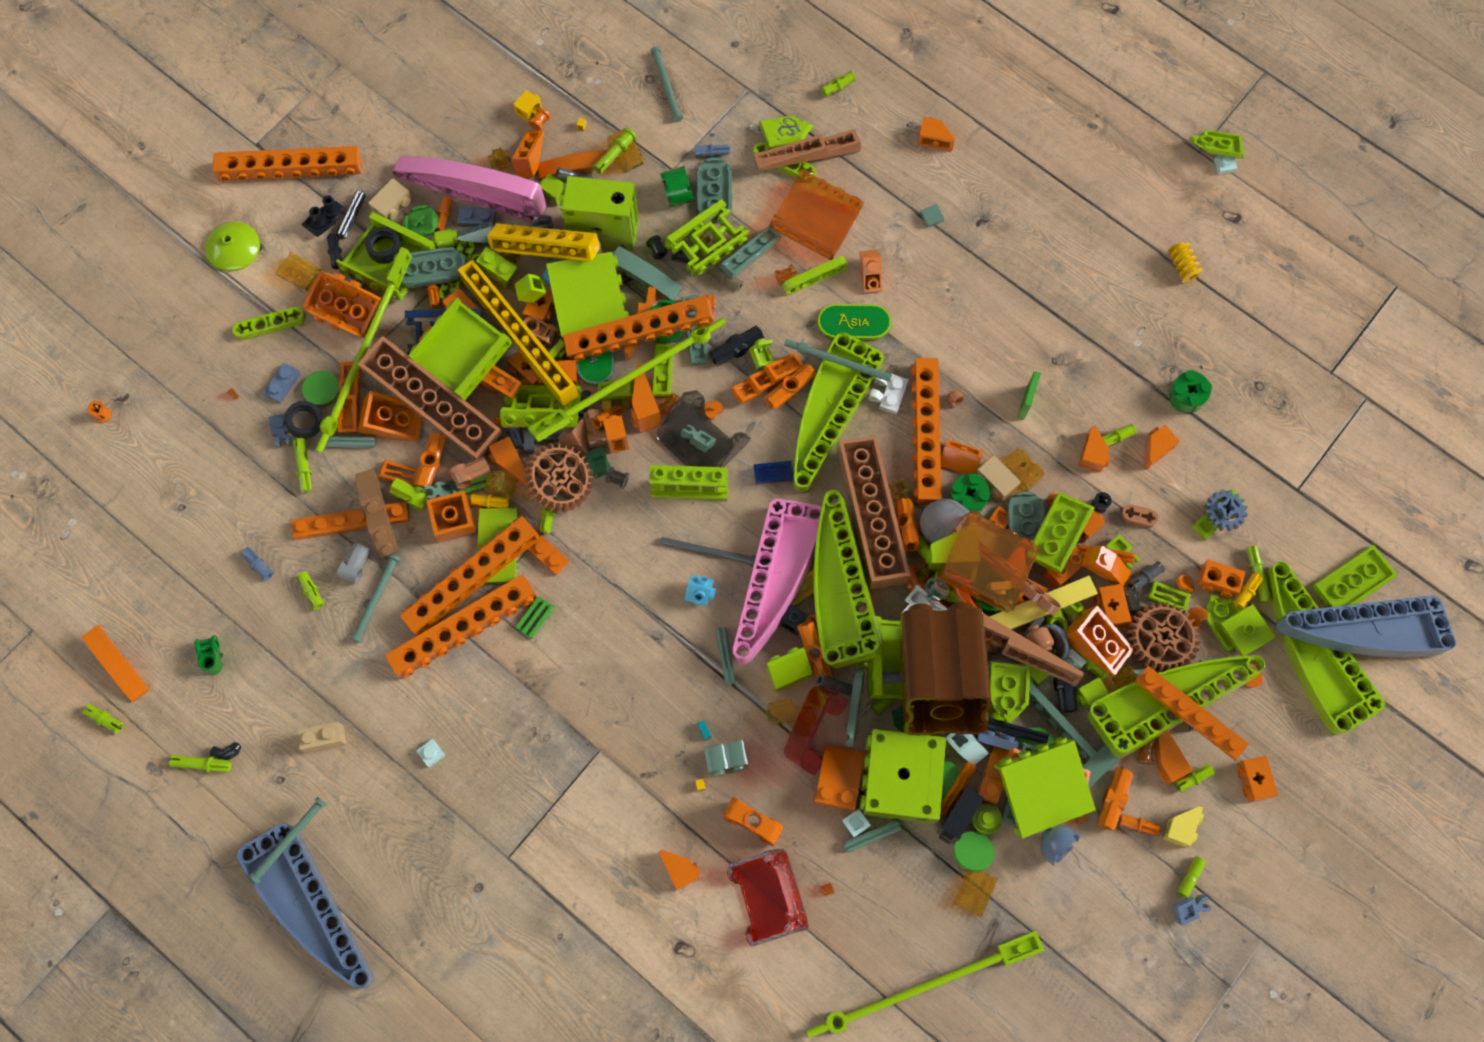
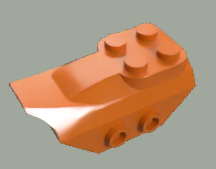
(341, 303)

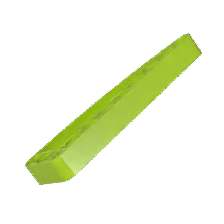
(825, 403)
(835, 603)
(1318, 670)
(1133, 709)

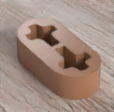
(1139, 520)

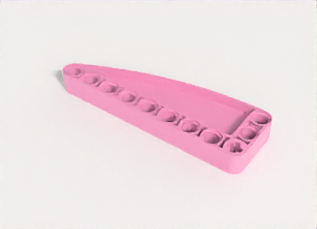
(475, 184)
(783, 575)

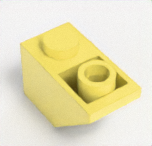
(1183, 827)

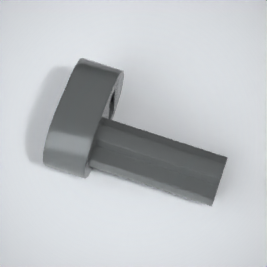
(529, 440)

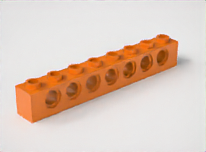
(278, 159)
(575, 340)
(926, 368)
(467, 587)
(398, 656)

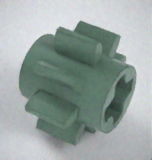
(936, 589)

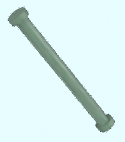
(677, 116)
(375, 598)
(287, 840)

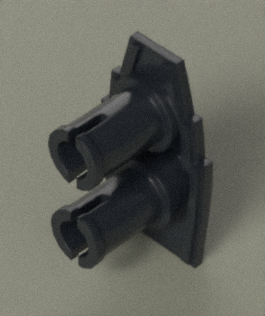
(323, 218)

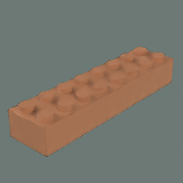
(430, 398)
(873, 513)

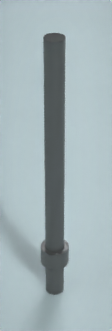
(711, 551)

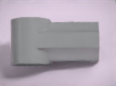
(351, 569)

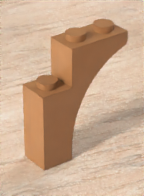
(374, 508)

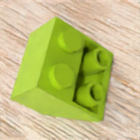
(788, 669)

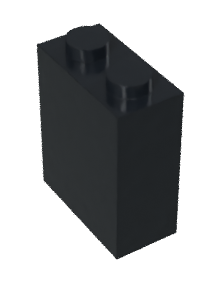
(959, 816)

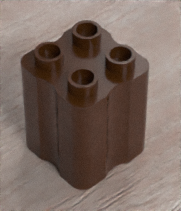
(944, 670)

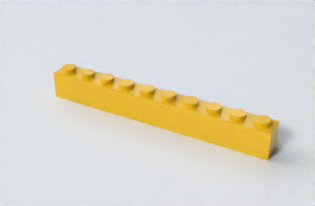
(519, 333)

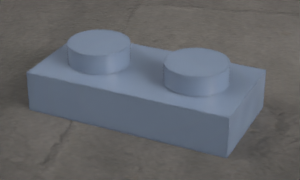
(475, 216)
(282, 383)
(1003, 741)

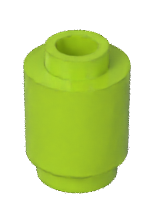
(445, 238)

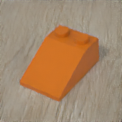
(645, 410)
(388, 418)
(1098, 640)
(839, 778)

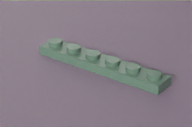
(1057, 720)

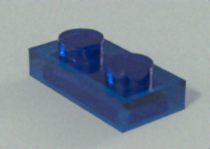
(773, 472)

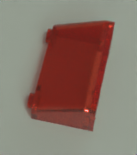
(805, 728)
(769, 896)

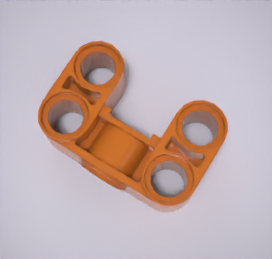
(767, 828)

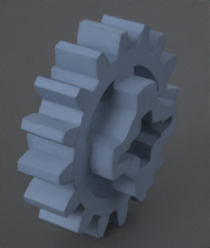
(1218, 513)

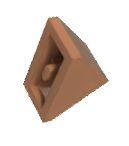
(575, 437)

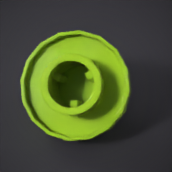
(987, 819)

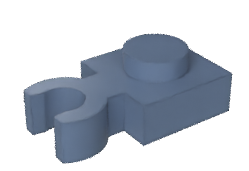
(279, 429)
(1188, 908)

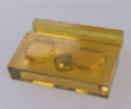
(298, 271)
(975, 892)

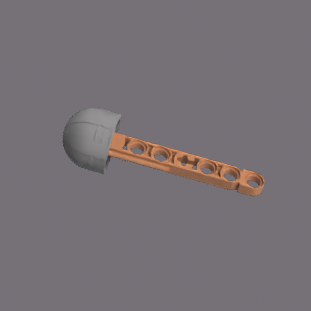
(946, 517)

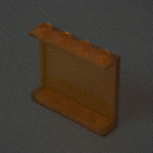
(816, 214)
(989, 562)

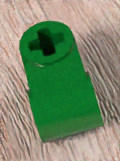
(207, 651)

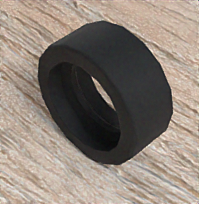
(381, 233)
(303, 406)

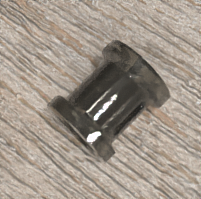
(617, 477)
(1133, 601)

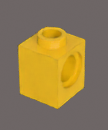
(526, 105)

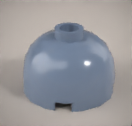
(1058, 843)

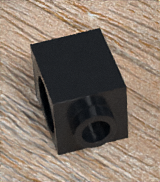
(792, 619)

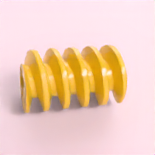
(1184, 262)

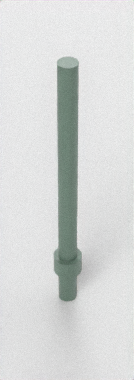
(804, 348)

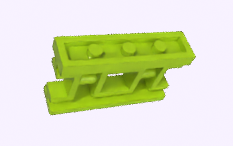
(696, 228)
(522, 411)
(689, 482)

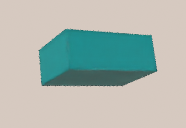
(704, 730)

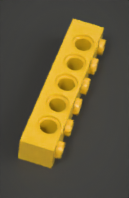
(543, 242)

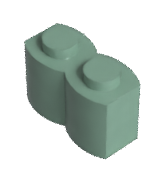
(726, 757)

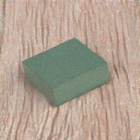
(932, 215)

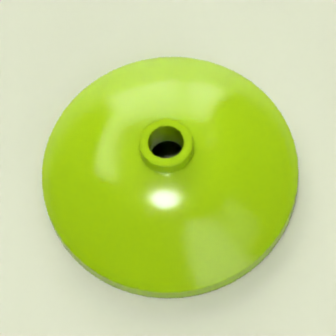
(236, 253)

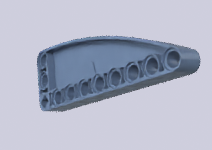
(1376, 628)
(298, 909)

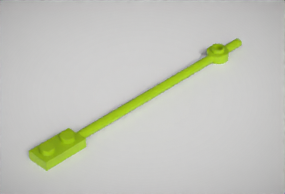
(394, 278)
(560, 418)
(1008, 952)

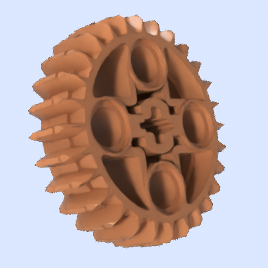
(543, 455)
(1170, 635)

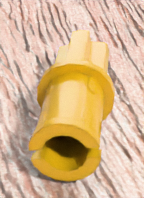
(489, 501)
(1248, 591)

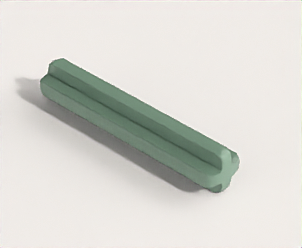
(350, 441)
(725, 654)
(872, 836)

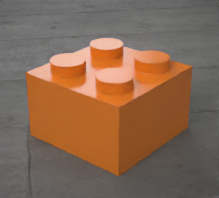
(451, 516)

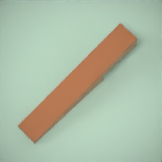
(809, 150)
(1029, 653)

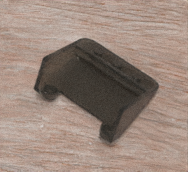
(688, 413)

